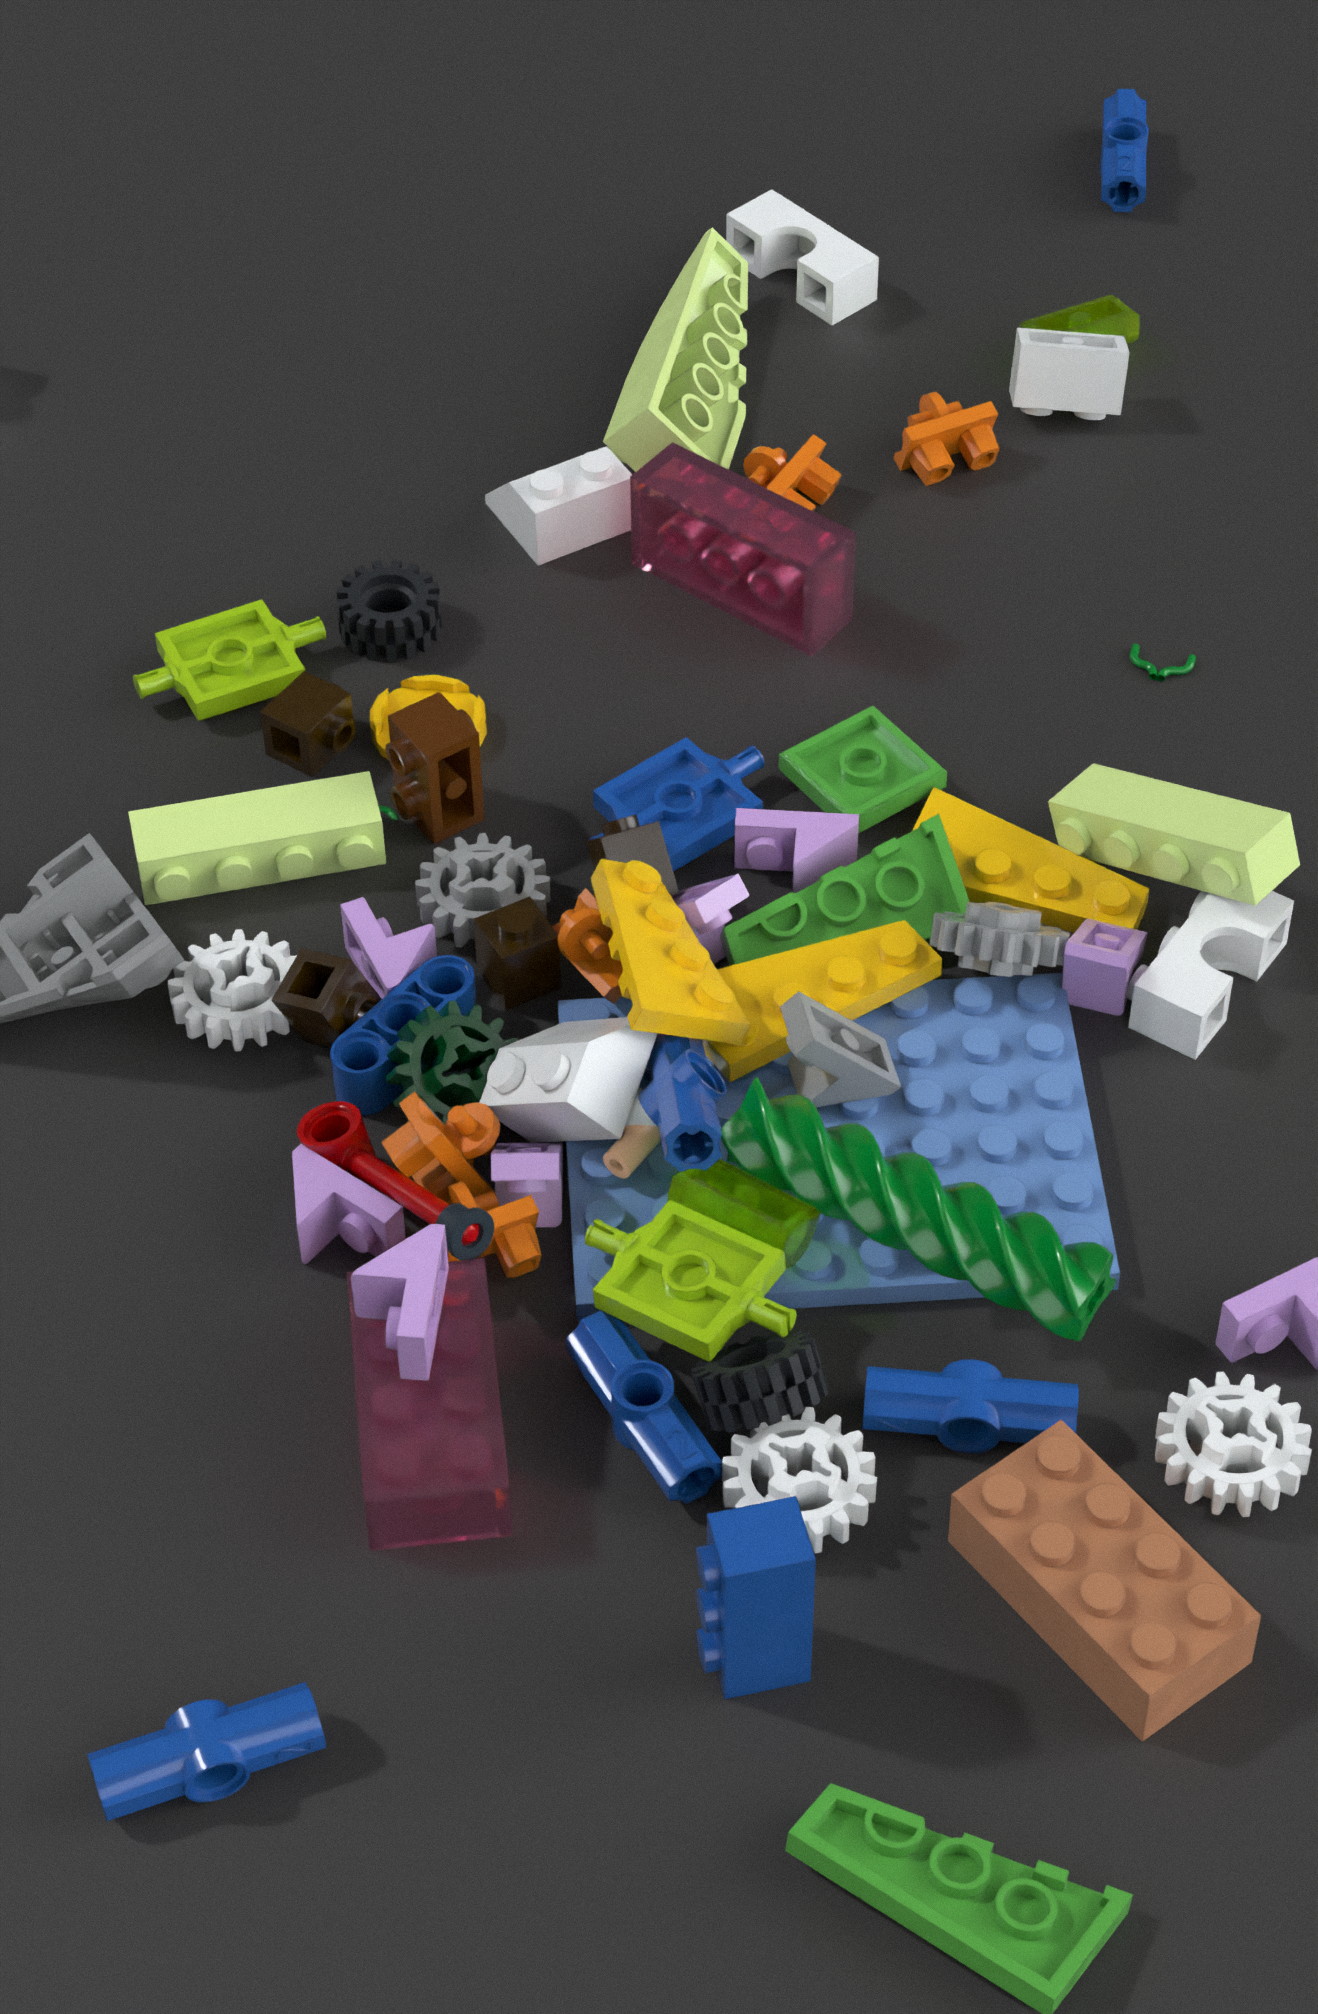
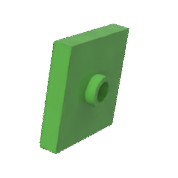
(862, 768)

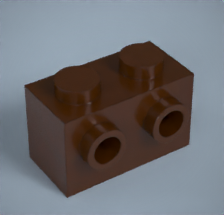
(436, 767)

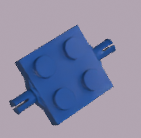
(687, 794)

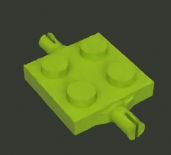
(229, 659)
(689, 1279)

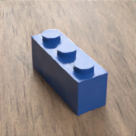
(756, 1597)

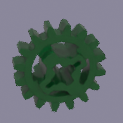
(450, 1045)

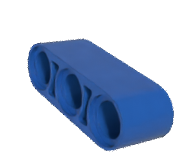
(361, 1051)

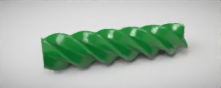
(905, 1207)

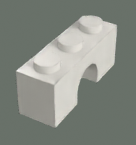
(832, 270)
(1182, 993)

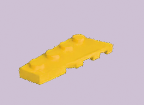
(1030, 872)
(662, 961)
(841, 973)

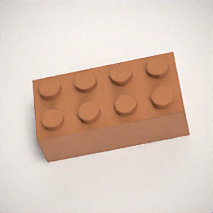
(1103, 1579)

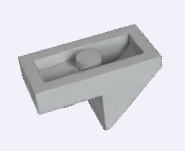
(835, 1056)

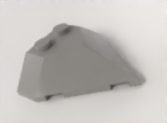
(79, 939)

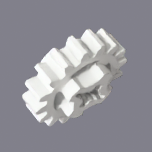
(235, 989)
(1233, 1444)
(797, 1461)

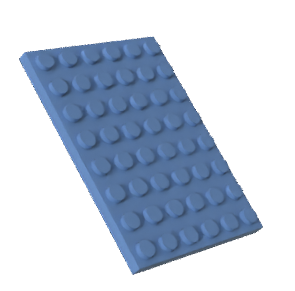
(982, 1095)

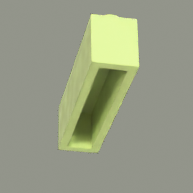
(1175, 833)
(257, 837)

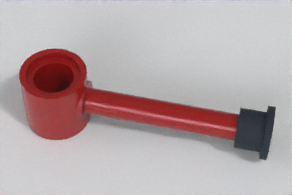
(341, 1137)

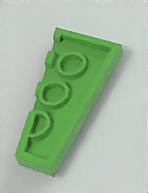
(893, 883)
(989, 1912)

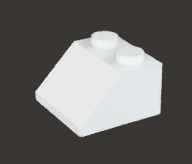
(566, 505)
(569, 1080)

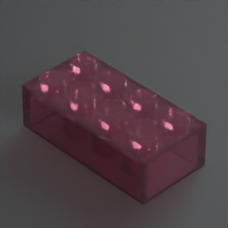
(742, 548)
(437, 1444)

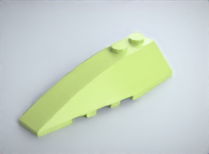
(689, 365)

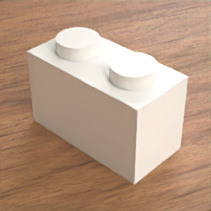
(1068, 373)

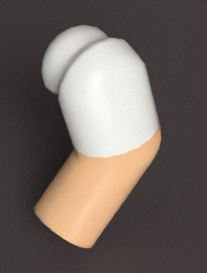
(635, 1144)

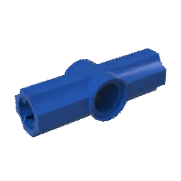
(1124, 150)
(684, 1101)
(966, 1405)
(662, 1430)
(206, 1751)

